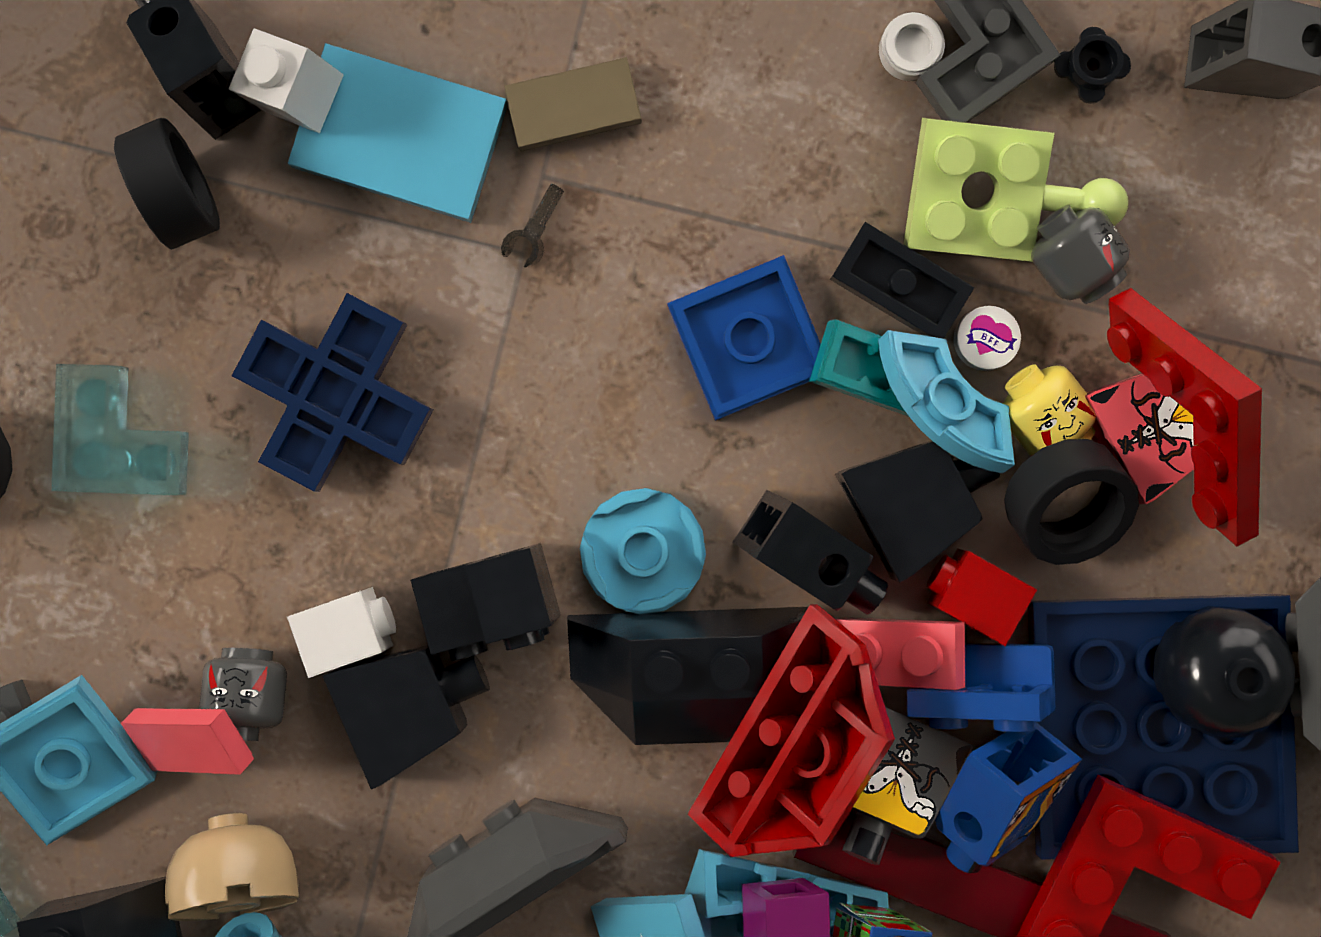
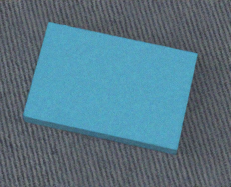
(403, 135)

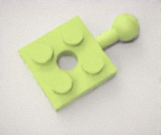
(1019, 170)

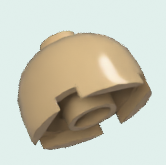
(230, 871)

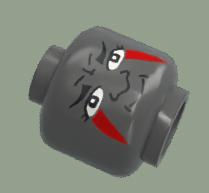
(1080, 253)
(247, 688)

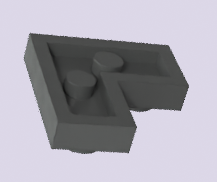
(999, 55)

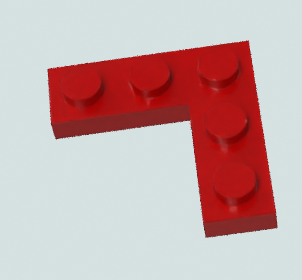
(1223, 408)
(1130, 830)

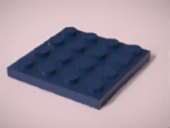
(1128, 735)

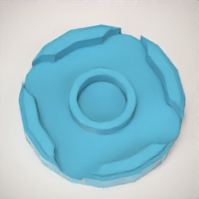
(642, 551)

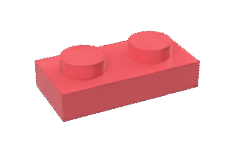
(913, 651)

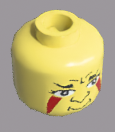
(1048, 407)

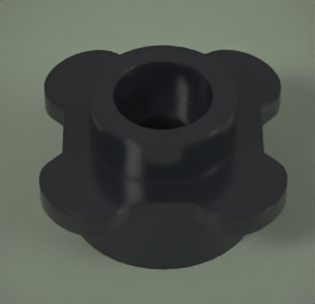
(1104, 50)

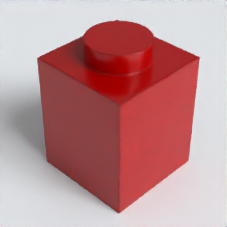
(979, 595)

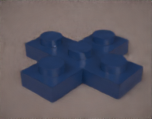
(332, 393)

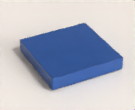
(747, 337)

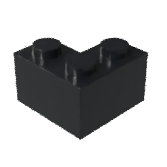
(487, 602)

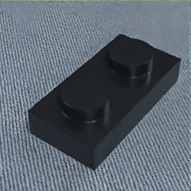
(901, 283)

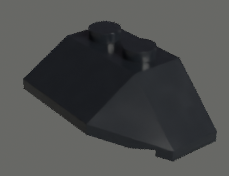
(677, 671)

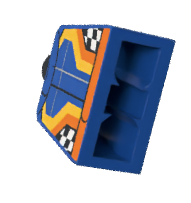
(988, 810)

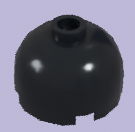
(1224, 672)

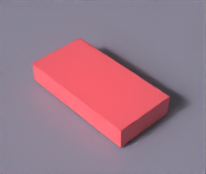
(188, 740)

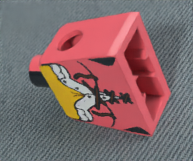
(1144, 433)

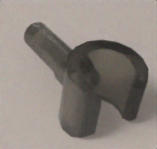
(534, 227)

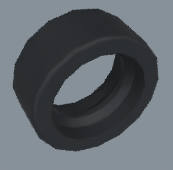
(166, 183)
(1093, 527)

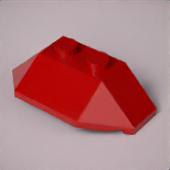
(800, 746)

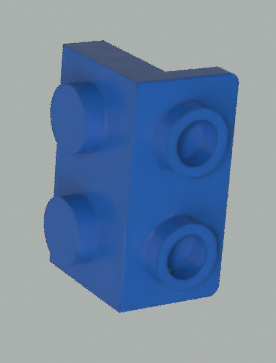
(1001, 685)

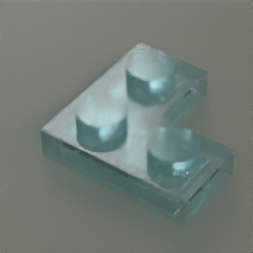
(95, 448)

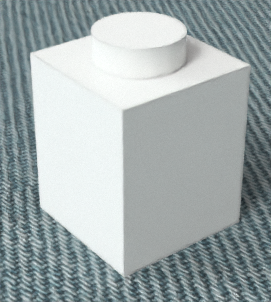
(286, 80)
(342, 631)

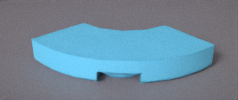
(945, 403)

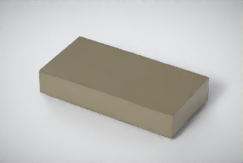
(573, 104)

